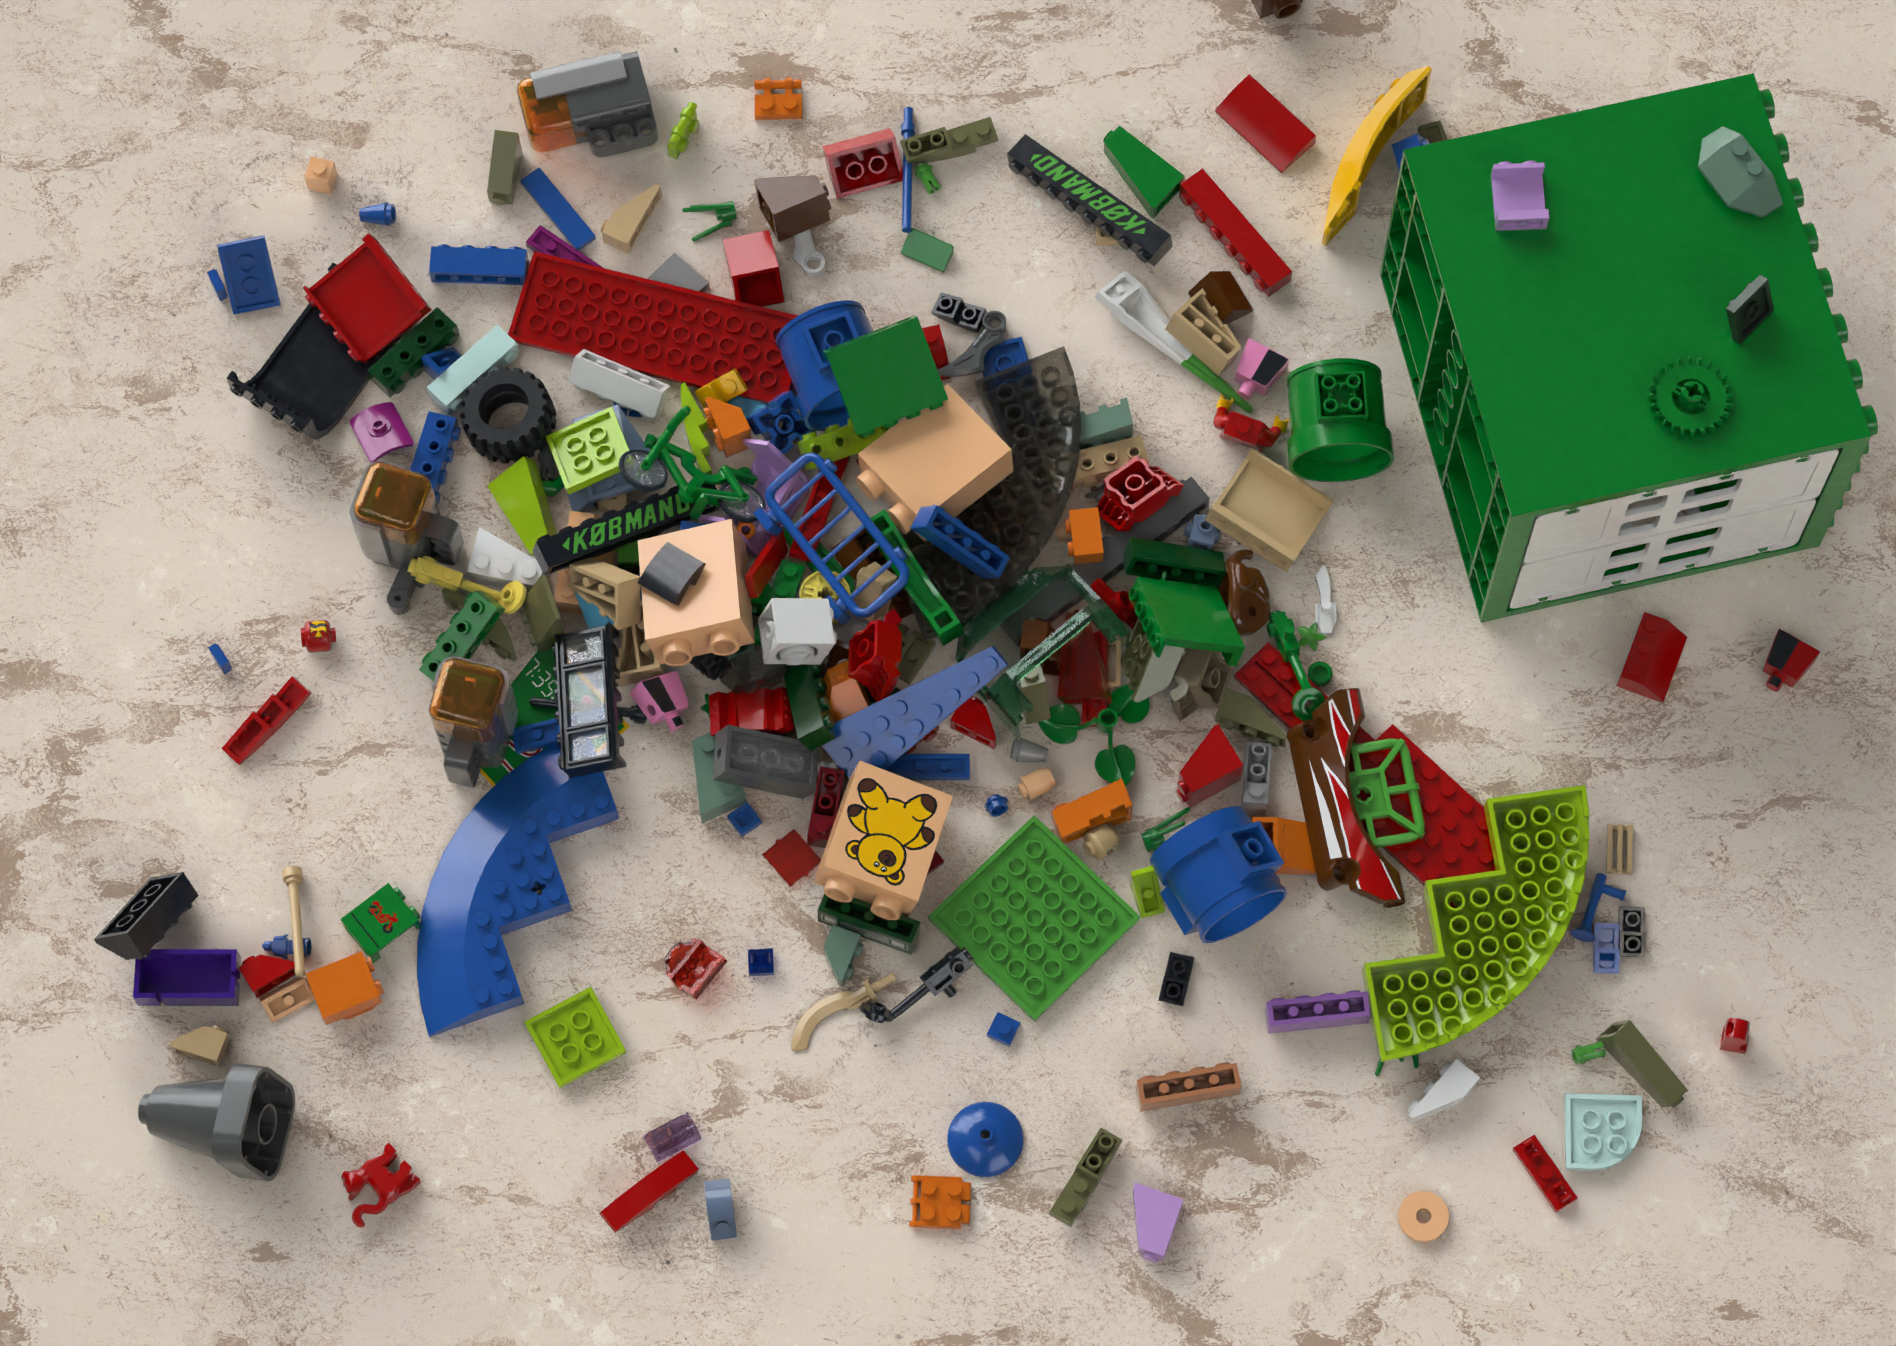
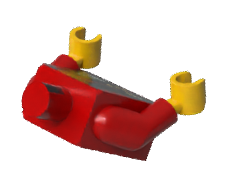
(1244, 429)

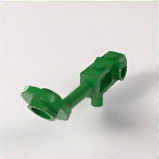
(1283, 632)

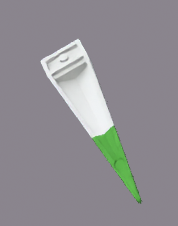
(1140, 313)

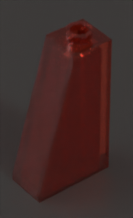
(1083, 669)

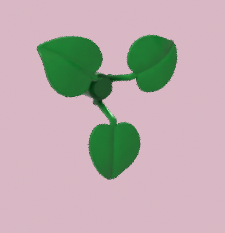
(1112, 762)

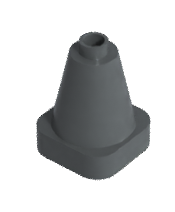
(231, 1119)

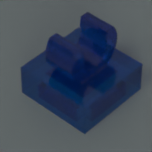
(761, 962)

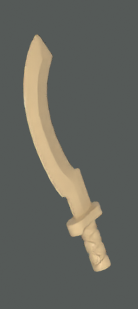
(833, 1004)

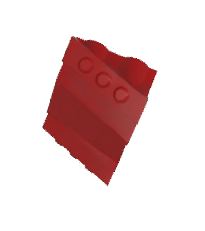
(1135, 493)
(876, 655)
(759, 711)

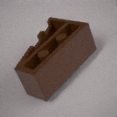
(1033, 633)

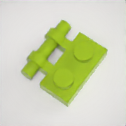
(679, 134)

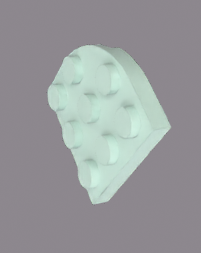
(1600, 1129)

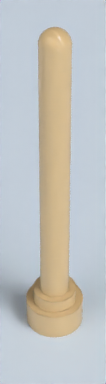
(292, 877)

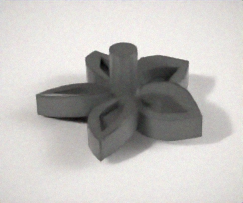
(1096, 492)

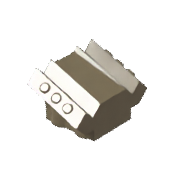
(1199, 682)

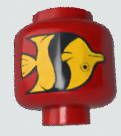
(318, 636)

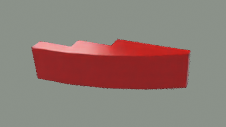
(266, 720)
(649, 1191)

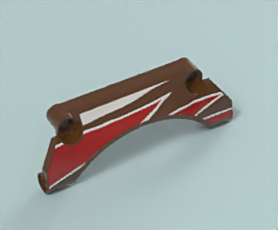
(1336, 835)

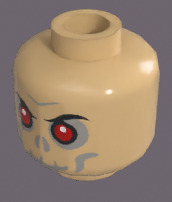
(1101, 841)

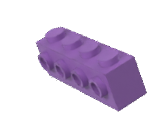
(1317, 1012)

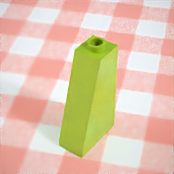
(524, 501)

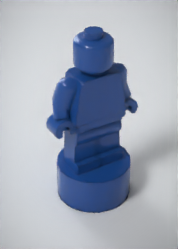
(282, 946)

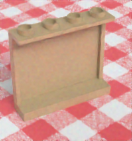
(1269, 510)

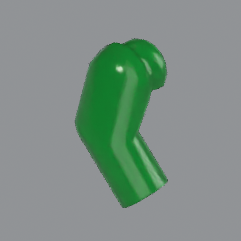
(553, 487)

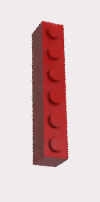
(1235, 233)

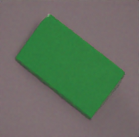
(927, 250)

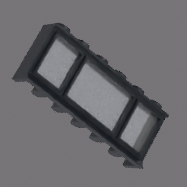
(588, 701)

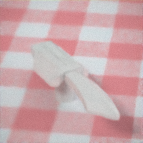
(1325, 611)

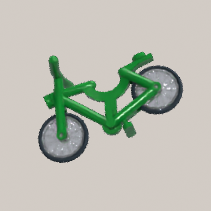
(648, 473)

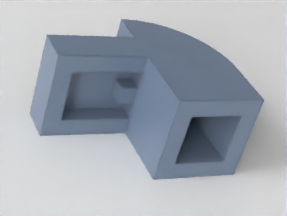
(720, 1209)

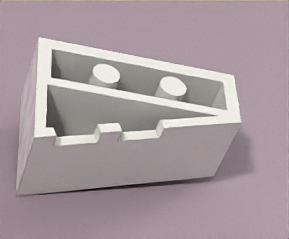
(499, 563)

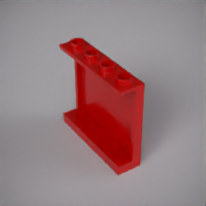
(367, 300)

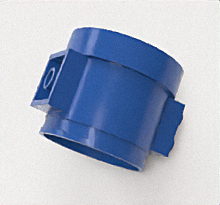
(802, 352)
(1219, 874)

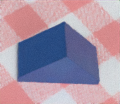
(439, 361)

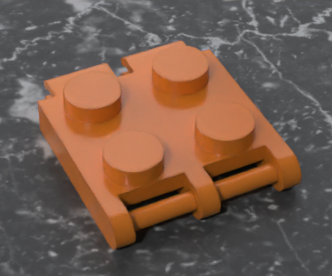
(940, 1202)

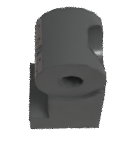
(402, 591)

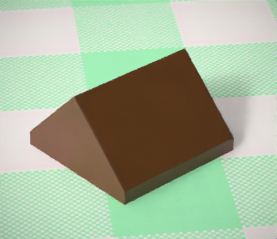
(1224, 294)

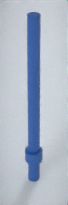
(907, 131)

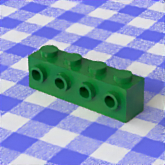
(465, 633)

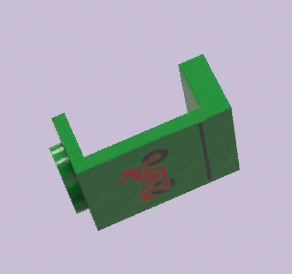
(380, 920)

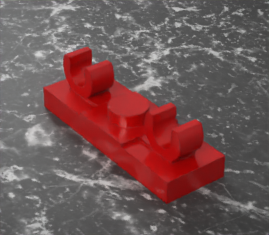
(1545, 1173)

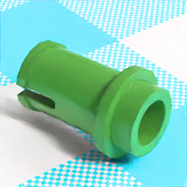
(927, 177)
(1587, 1052)

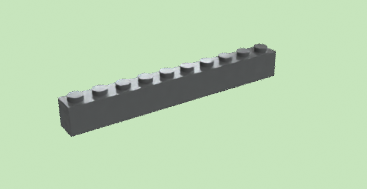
(1061, 596)

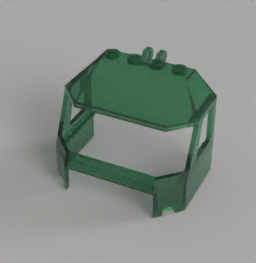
(1004, 696)

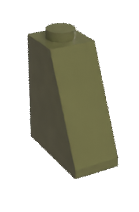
(504, 167)
(1035, 690)

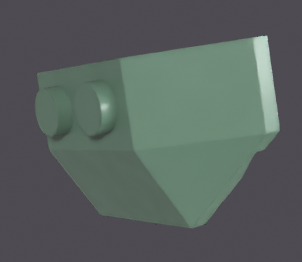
(1738, 173)

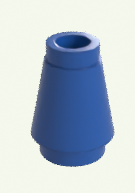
(378, 214)

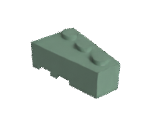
(1106, 425)

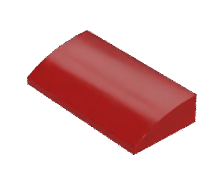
(1266, 124)

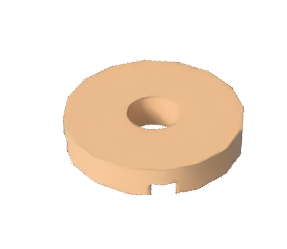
(1423, 1202)

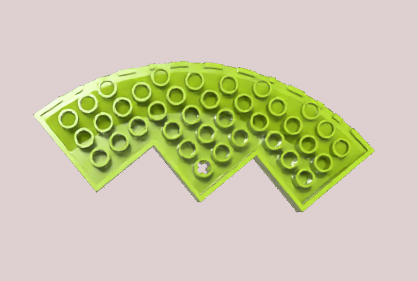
(1498, 933)

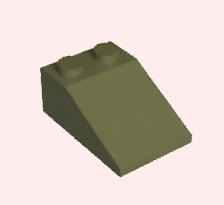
(541, 615)

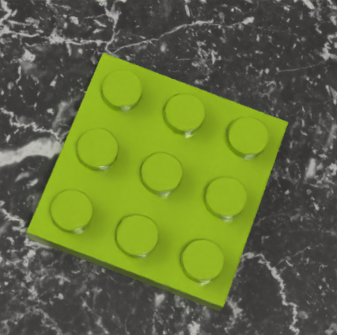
(588, 450)
(575, 1037)

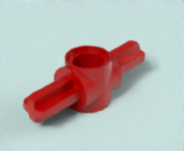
(1117, 601)

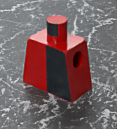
(1788, 660)

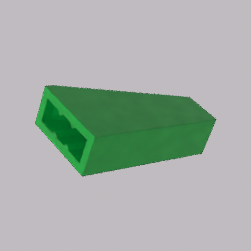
(1144, 171)

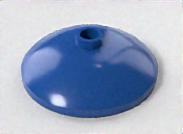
(980, 1155)

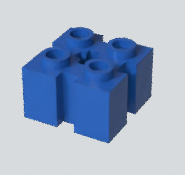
(783, 409)

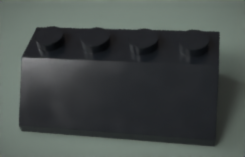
(148, 916)

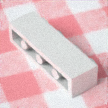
(618, 384)

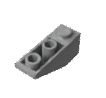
(1256, 779)

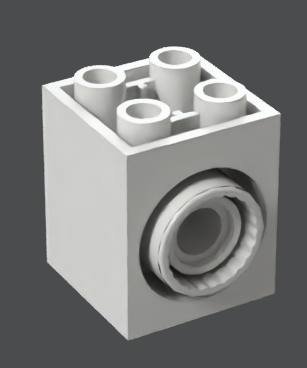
(796, 631)

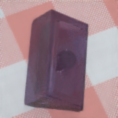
(672, 1137)

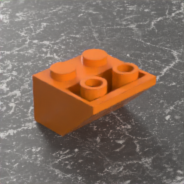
(727, 426)

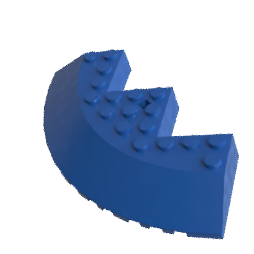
(491, 884)

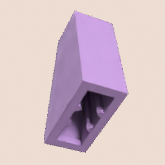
(1155, 1220)

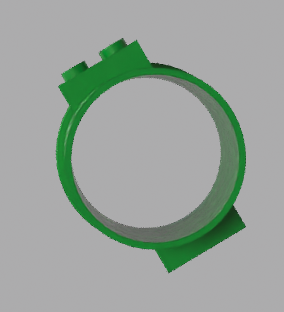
(1338, 421)

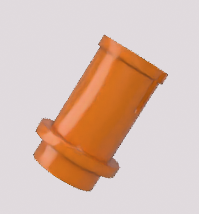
(750, 533)

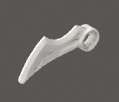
(805, 252)

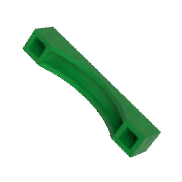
(919, 587)

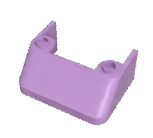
(767, 467)

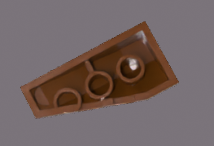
(855, 549)

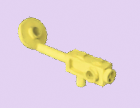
(427, 571)

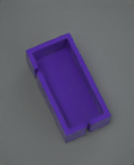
(188, 977)

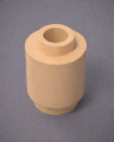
(1036, 783)

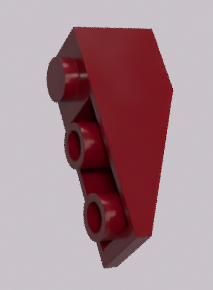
(825, 805)

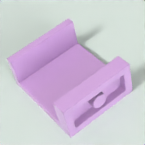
(1519, 196)

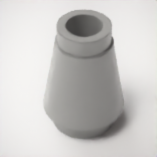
(1027, 751)

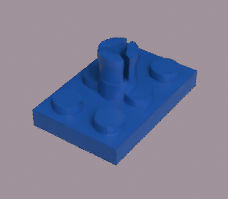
(248, 274)

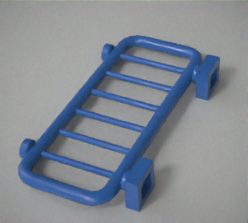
(770, 520)

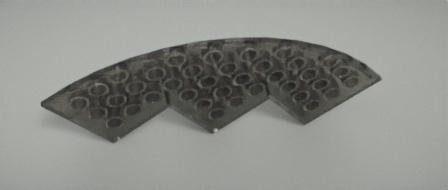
(1039, 418)

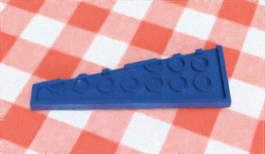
(900, 721)

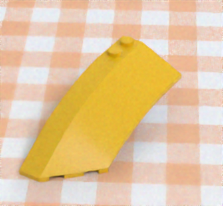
(1371, 137)

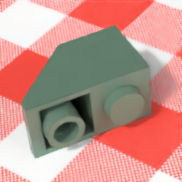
(840, 952)

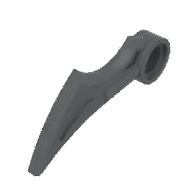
(972, 359)

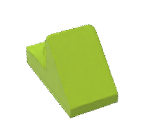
(1147, 892)

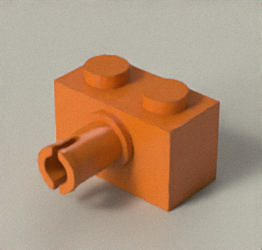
(1085, 534)

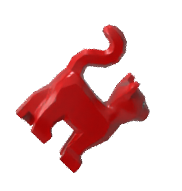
(384, 1183)

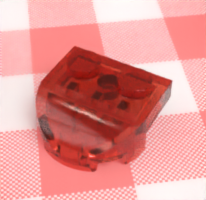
(693, 966)

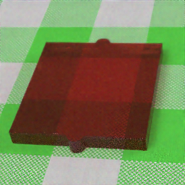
(792, 858)

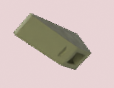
(1243, 714)

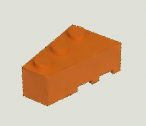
(1104, 806)

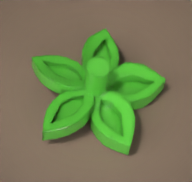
(1310, 636)

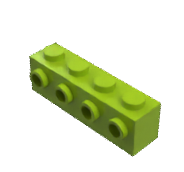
(836, 442)

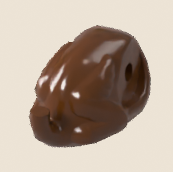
(1245, 594)

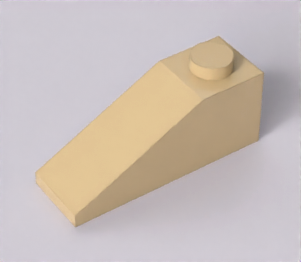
(629, 220)

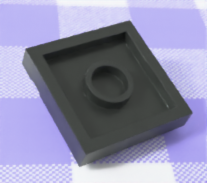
(1749, 309)

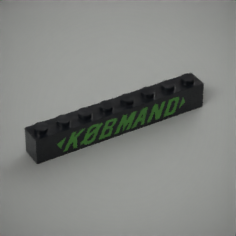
(1089, 200)
(614, 530)

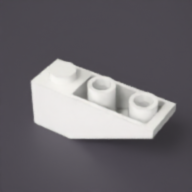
(1450, 1090)

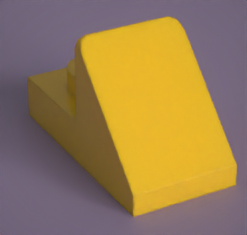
(722, 388)

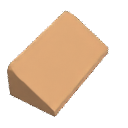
(287, 998)

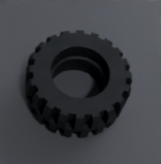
(500, 389)

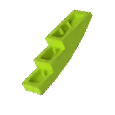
(695, 426)

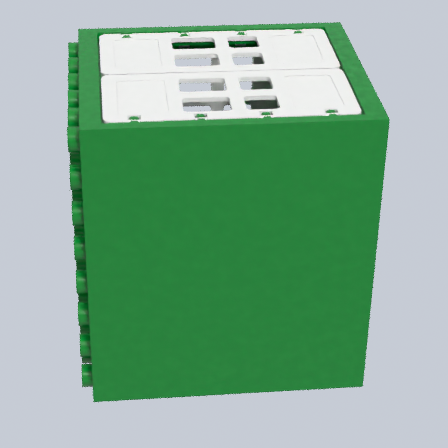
(1546, 343)

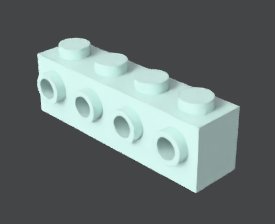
(486, 355)

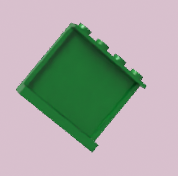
(886, 376)
(1185, 617)

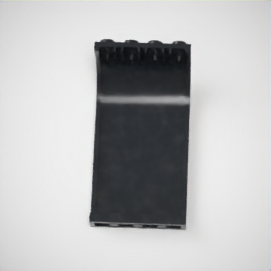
(307, 377)

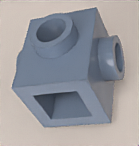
(1201, 533)

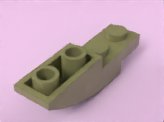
(950, 143)
(498, 635)
(1086, 1177)

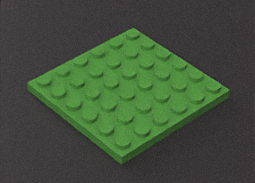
(1034, 918)

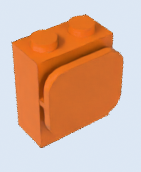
(345, 988)

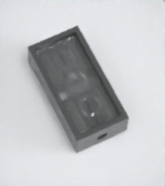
(764, 762)

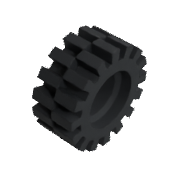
(709, 665)

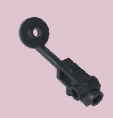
(936, 979)

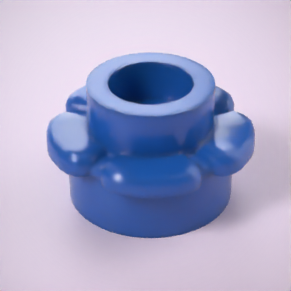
(996, 805)

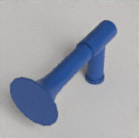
(1584, 932)

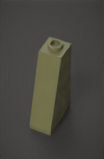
(1643, 1063)

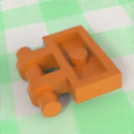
(778, 106)

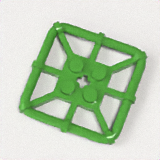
(1379, 804)

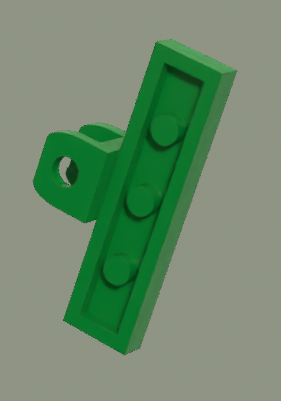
(784, 586)

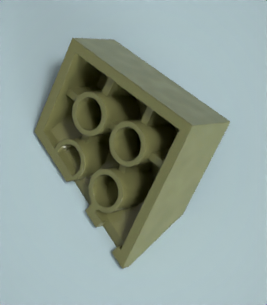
(1146, 671)

